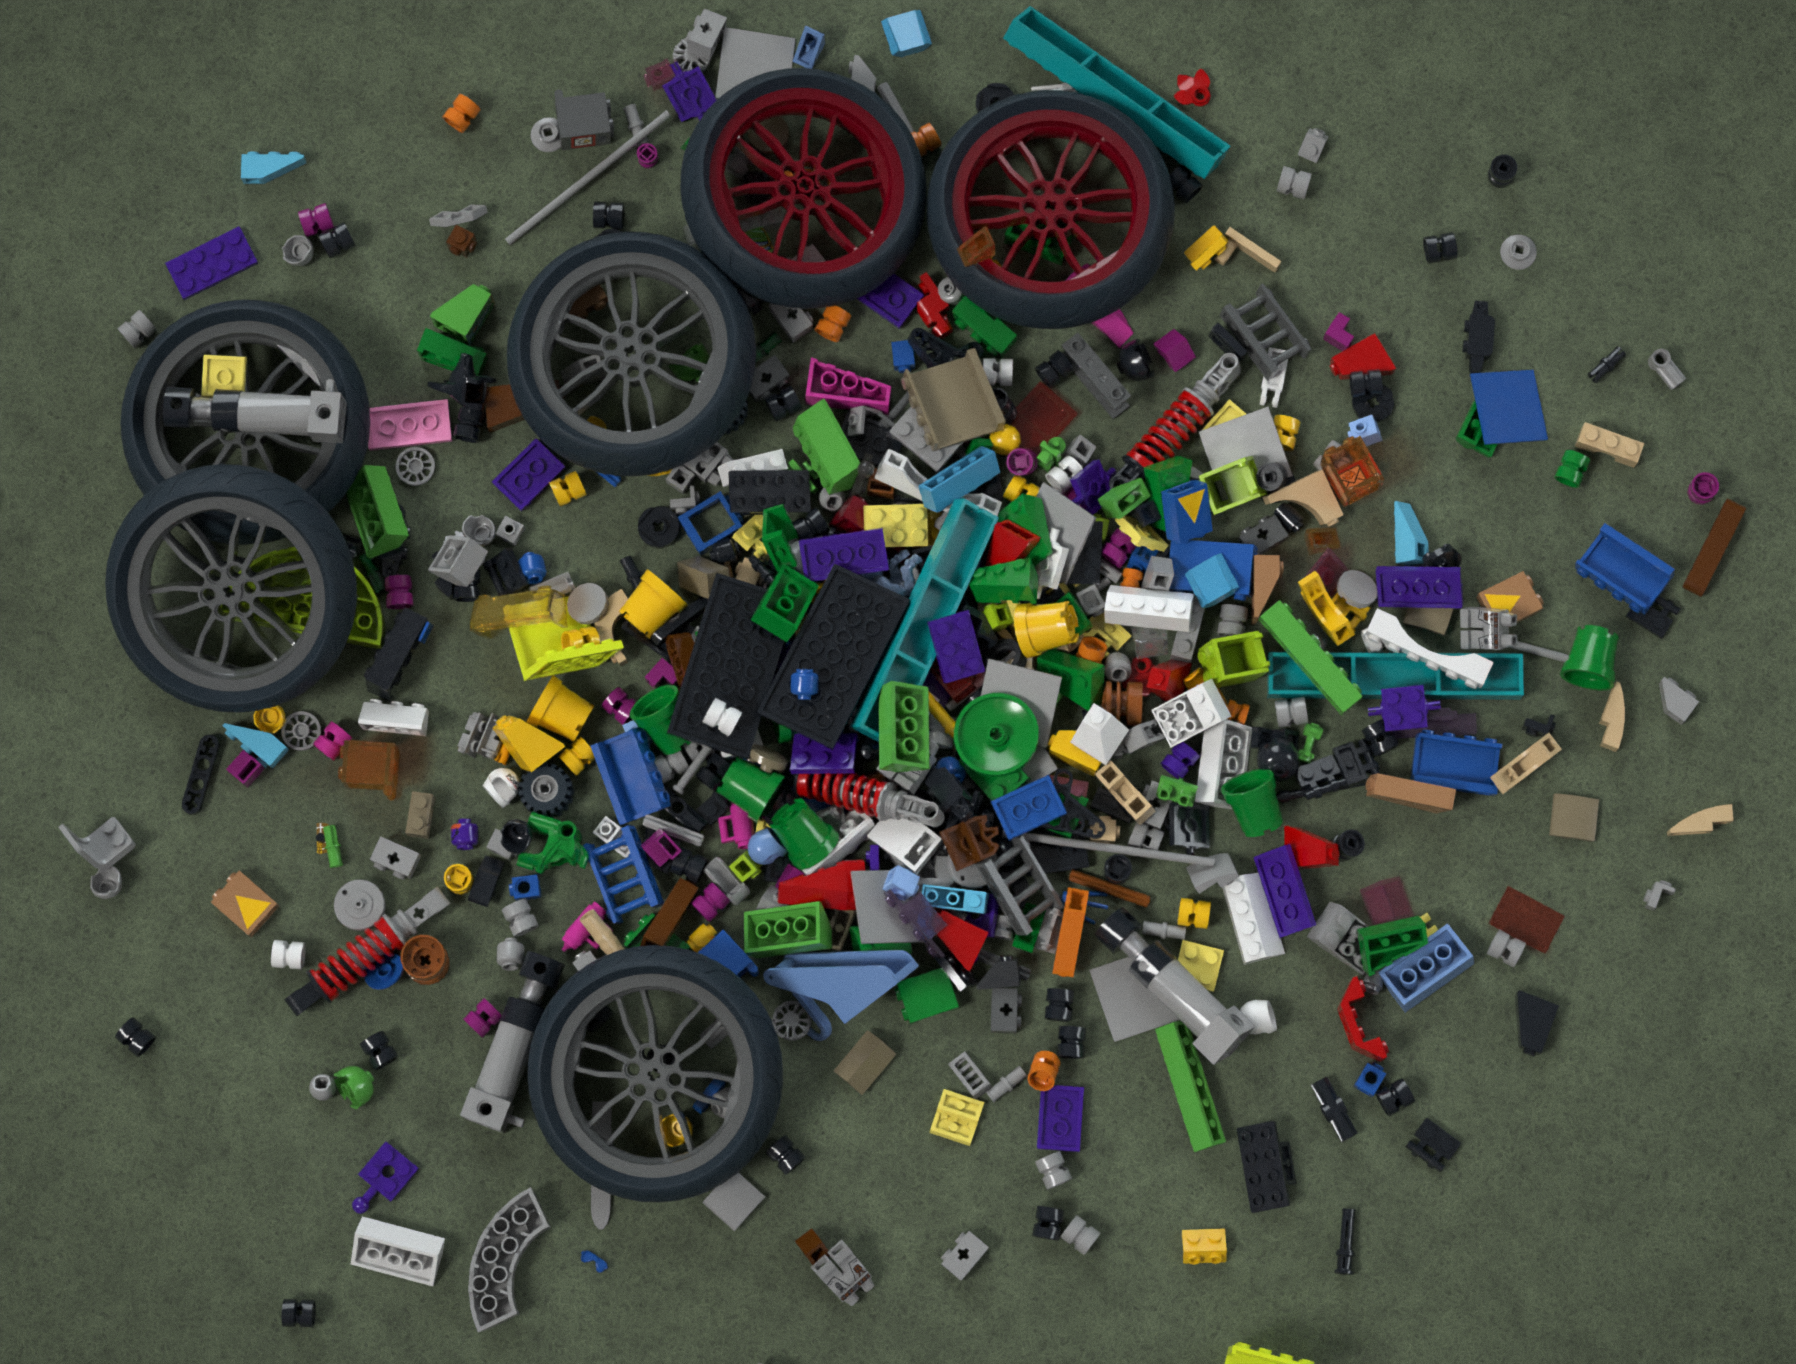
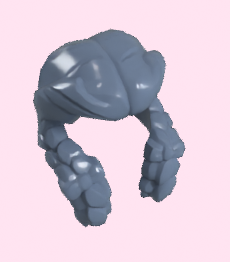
(899, 583)

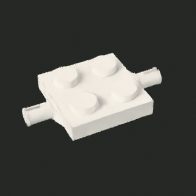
(1051, 568)

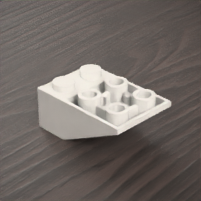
(1191, 713)
(906, 842)

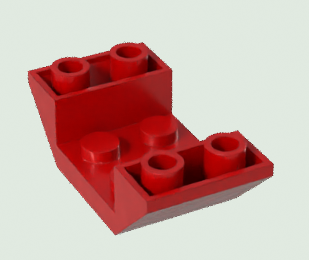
(1373, 1048)

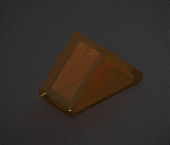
(977, 248)
(1320, 539)

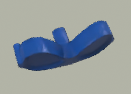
(588, 1256)

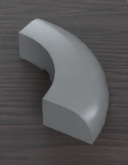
(497, 1259)

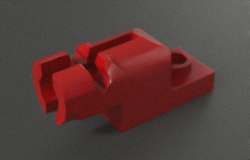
(933, 308)

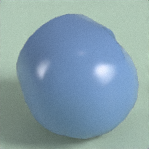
(765, 847)

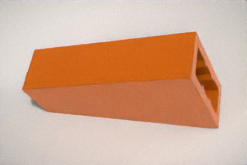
(1070, 932)

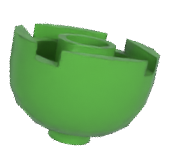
(686, 373)
(355, 1084)

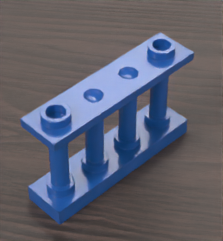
(644, 876)

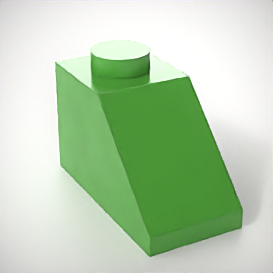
(1123, 498)

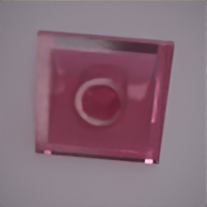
(1330, 570)
(1386, 901)

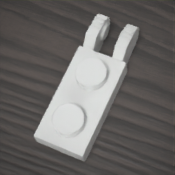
(1276, 383)

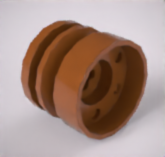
(1124, 703)
(422, 948)

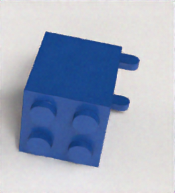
(729, 954)

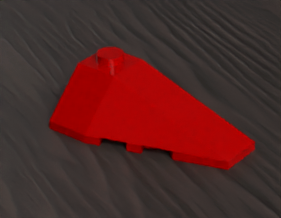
(829, 886)

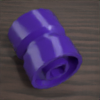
(1179, 760)

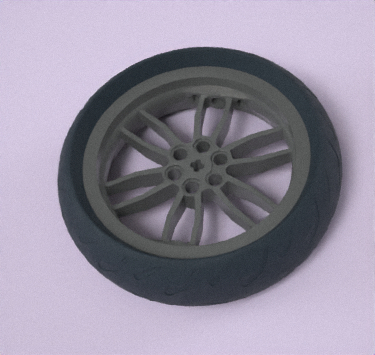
(542, 319)
(236, 323)
(200, 676)
(557, 1058)

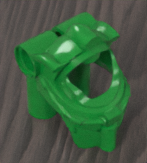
(558, 848)

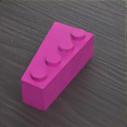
(845, 389)

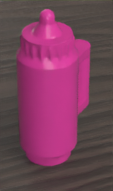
(742, 827)
(578, 934)

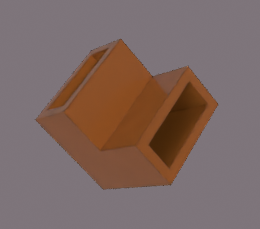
(879, 489)

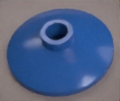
(385, 974)

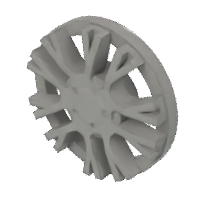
(689, 58)
(415, 466)
(300, 730)
(791, 1021)

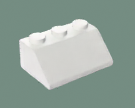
(394, 718)

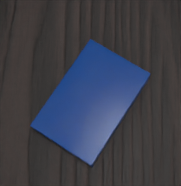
(1028, 807)

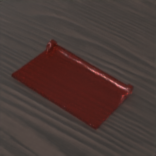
(1526, 919)

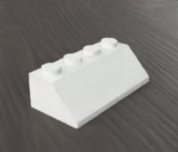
(1148, 608)
(1222, 758)
(851, 835)
(1252, 919)
(397, 1251)

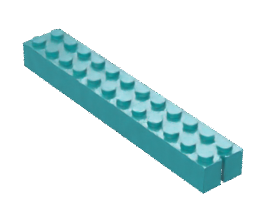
(1099, 78)
(933, 596)
(1395, 670)

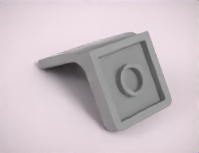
(102, 846)

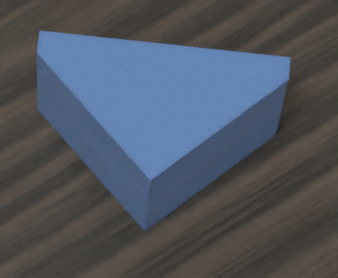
(809, 47)

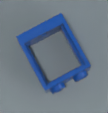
(702, 547)

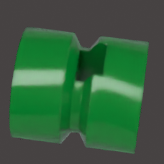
(1571, 471)

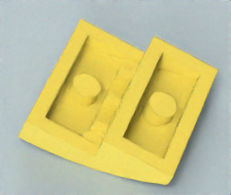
(956, 1117)

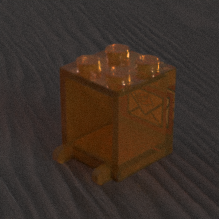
(1355, 478)
(370, 766)

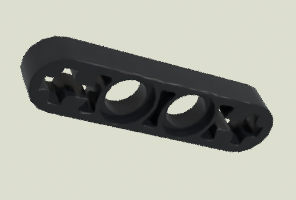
(680, 621)
(204, 775)

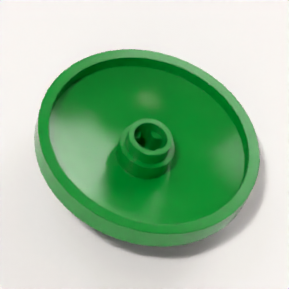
(996, 734)

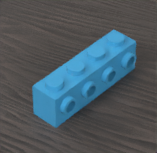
(959, 479)

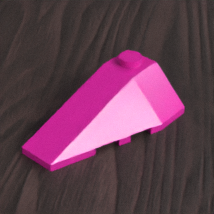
(1114, 325)

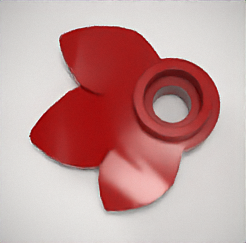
(1191, 87)
(1140, 675)

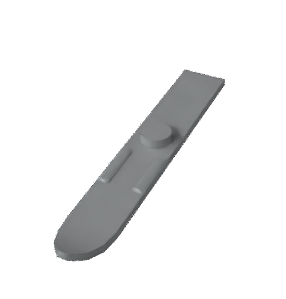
(599, 1199)

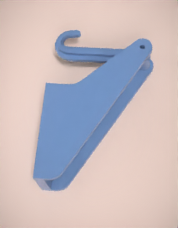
(841, 979)

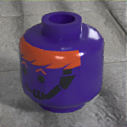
(464, 834)

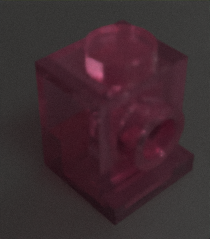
(657, 82)

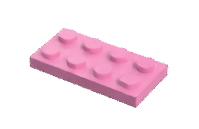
(409, 425)

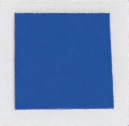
(1508, 407)

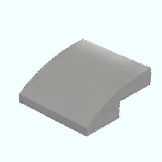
(1206, 876)
(734, 1200)

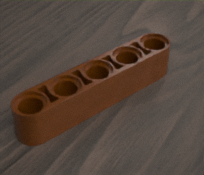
(1714, 547)
(679, 650)

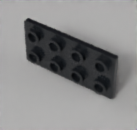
(760, 489)
(1266, 1166)

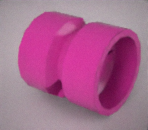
(335, 734)

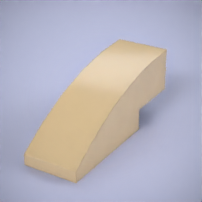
(1613, 718)
(1703, 821)

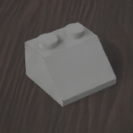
(458, 560)

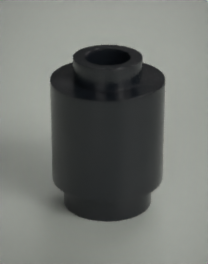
(1289, 517)

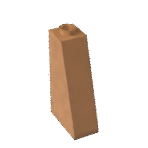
(1411, 793)

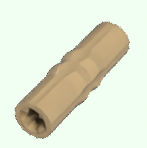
(600, 932)

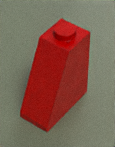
(1362, 356)
(1010, 543)
(1167, 679)
(1310, 849)
(962, 938)

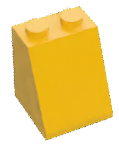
(526, 743)
(1064, 751)

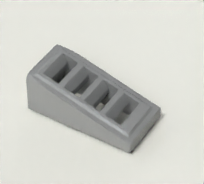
(980, 1090)

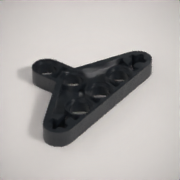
(944, 351)
(1074, 811)

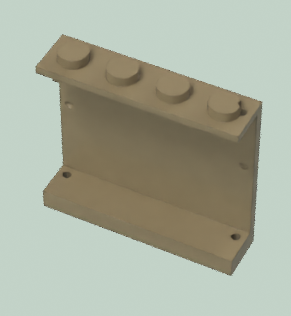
(953, 401)

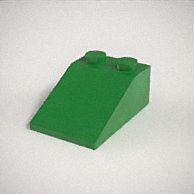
(1030, 514)
(785, 603)
(998, 786)

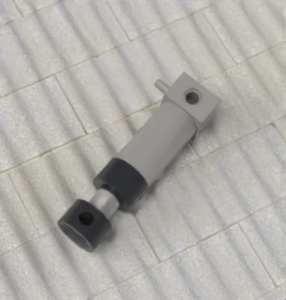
(260, 412)
(1216, 1028)
(511, 1047)

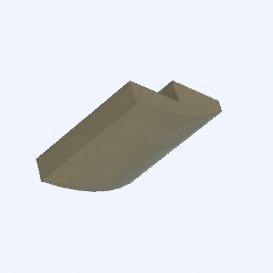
(1429, 619)
(1574, 817)

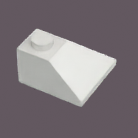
(1099, 734)

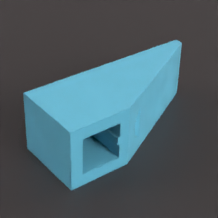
(262, 168)
(1409, 537)
(261, 743)
(956, 899)

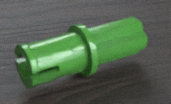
(332, 846)

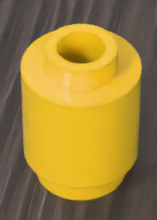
(701, 937)

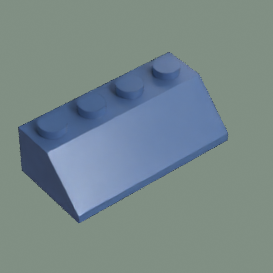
(1427, 969)

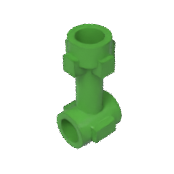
(1312, 732)

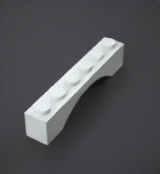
(901, 474)
(1469, 668)

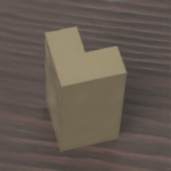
(698, 574)
(864, 1062)

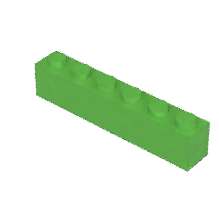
(1310, 657)
(1190, 1086)

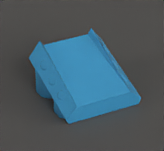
(906, 33)
(1212, 581)

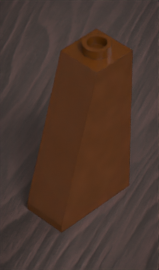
(502, 407)
(670, 914)

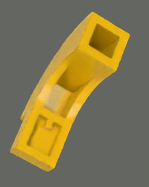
(1324, 609)

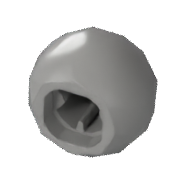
(831, 504)
(322, 1087)

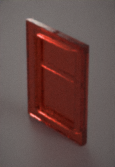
(1041, 417)

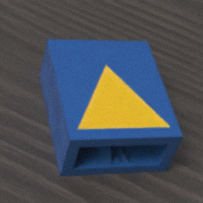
(1187, 511)

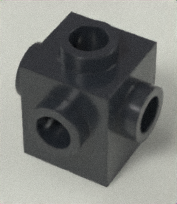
(754, 177)

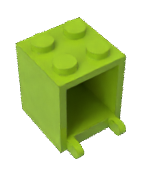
(1238, 481)
(1233, 659)

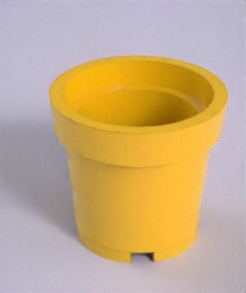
(651, 604)
(1044, 627)
(560, 710)

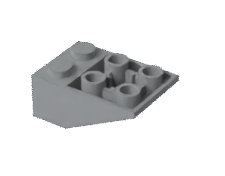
(1338, 935)

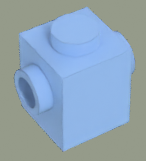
(1367, 429)
(902, 882)

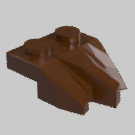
(970, 842)

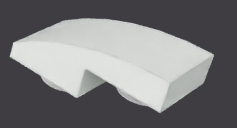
(609, 831)

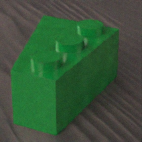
(445, 351)

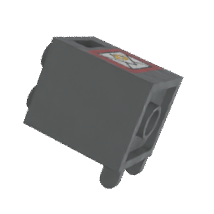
(583, 120)

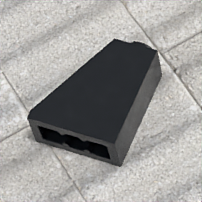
(1533, 1022)

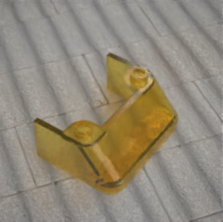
(517, 610)

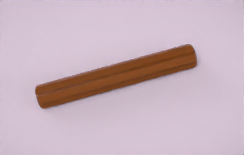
(1109, 888)

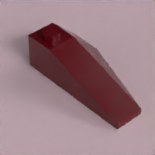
(851, 519)

